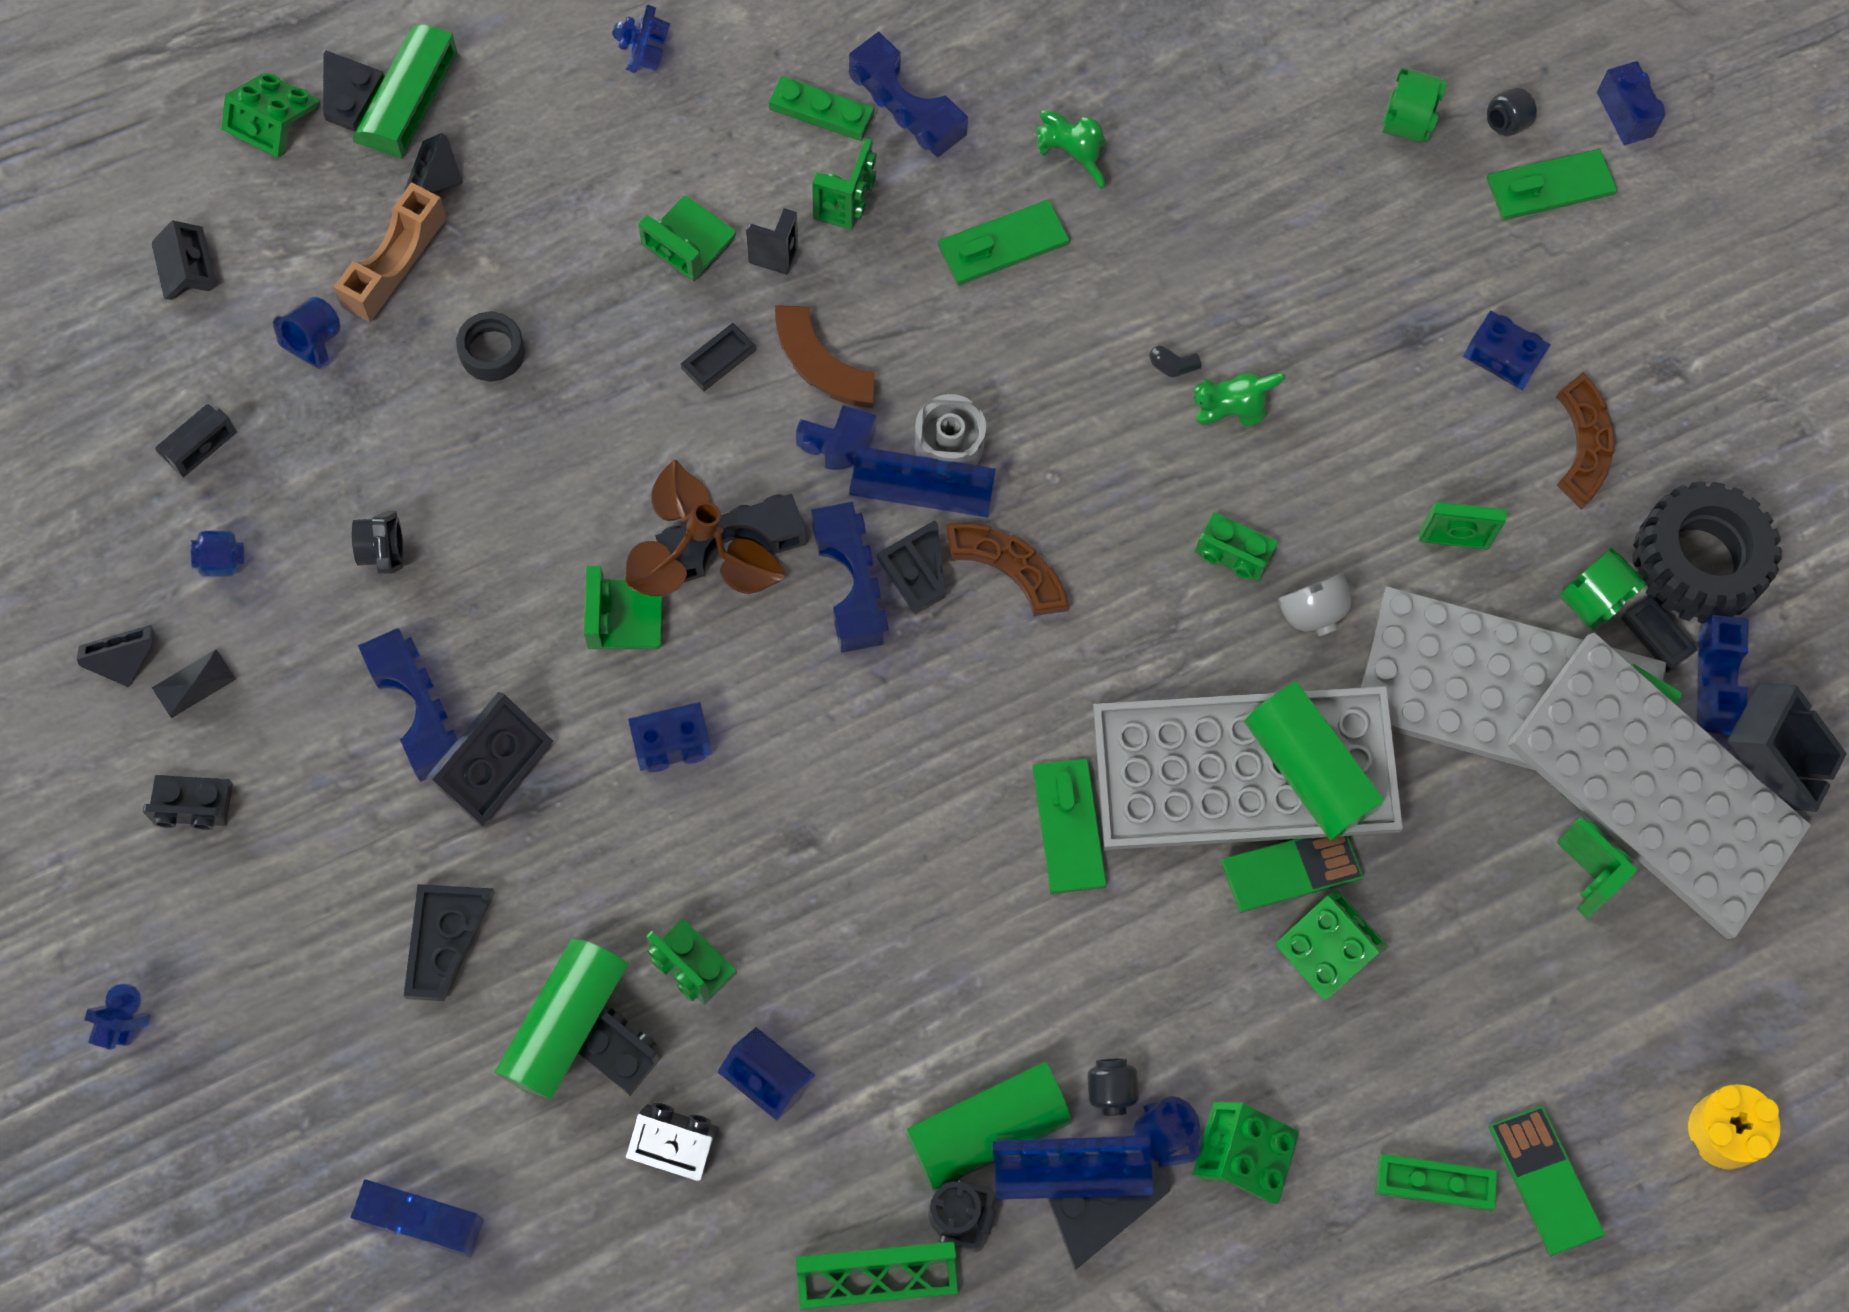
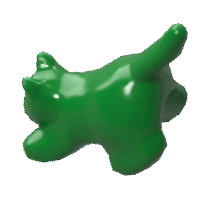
(1079, 140)
(1240, 396)

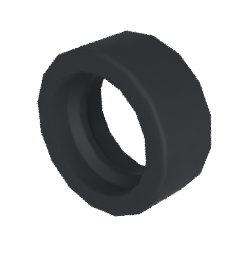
(484, 323)

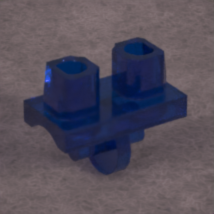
(648, 28)
(117, 1019)

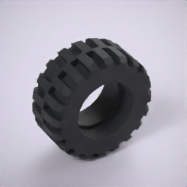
(1730, 519)

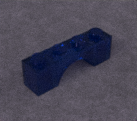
(933, 121)
(838, 537)
(393, 666)

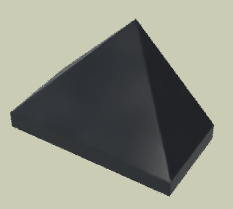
(435, 165)
(117, 655)
(193, 683)

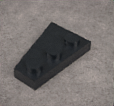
(441, 936)
(1093, 1222)

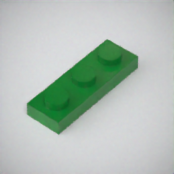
(821, 108)
(1436, 1182)

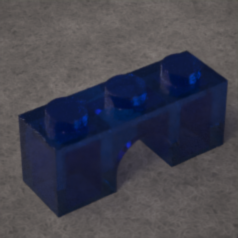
(1720, 654)
(417, 1218)

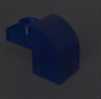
(838, 444)

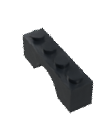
(770, 523)

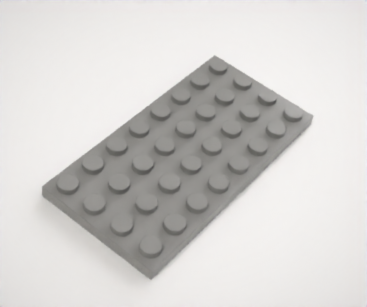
(1465, 672)
(1201, 777)
(1659, 785)

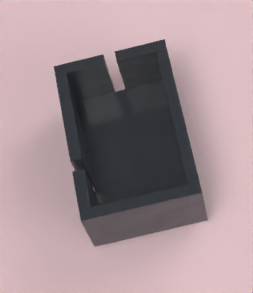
(1787, 741)

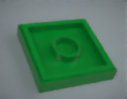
(1462, 525)

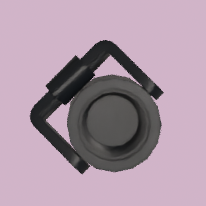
(379, 542)
(956, 1211)

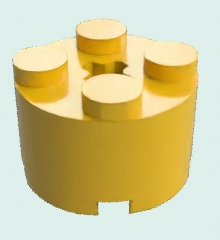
(1717, 1138)

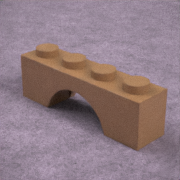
(412, 226)

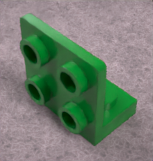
(263, 110)
(841, 200)
(686, 237)
(618, 615)
(1606, 864)
(1331, 944)
(691, 961)
(1246, 1150)

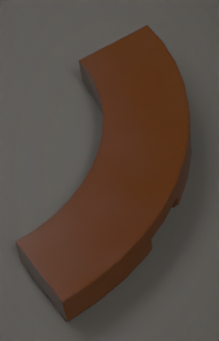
(816, 364)
(1593, 439)
(1014, 559)

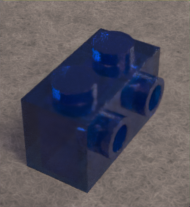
(1631, 103)
(1506, 350)
(670, 737)
(766, 1073)

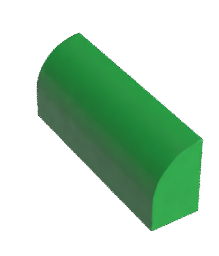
(407, 90)
(1314, 761)
(561, 1018)
(964, 1134)

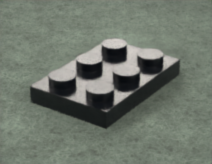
(490, 758)

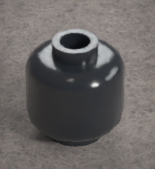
(1511, 112)
(1113, 1086)

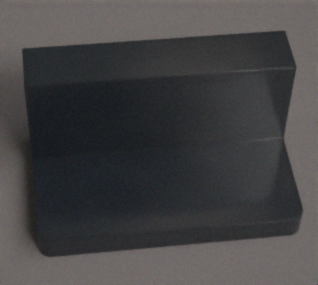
(774, 248)
(182, 259)
(196, 439)

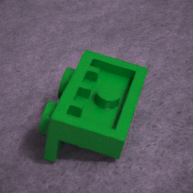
(1235, 547)

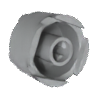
(950, 416)

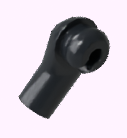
(1171, 364)

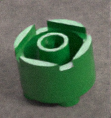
(1413, 105)
(1602, 589)

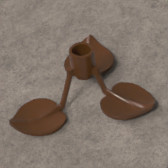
(656, 572)

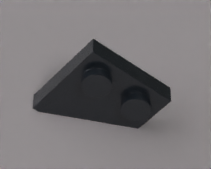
(347, 89)
(916, 567)

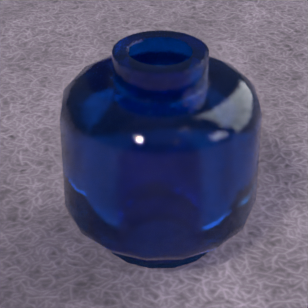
(216, 553)

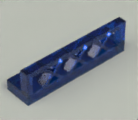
(915, 481)
(1073, 1171)

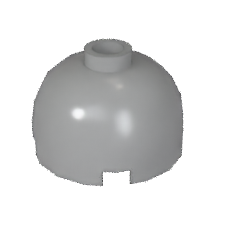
(1318, 605)

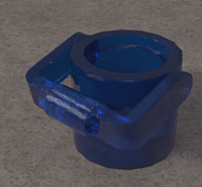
(307, 330)
(1171, 1128)

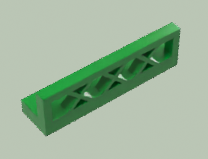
(876, 1260)

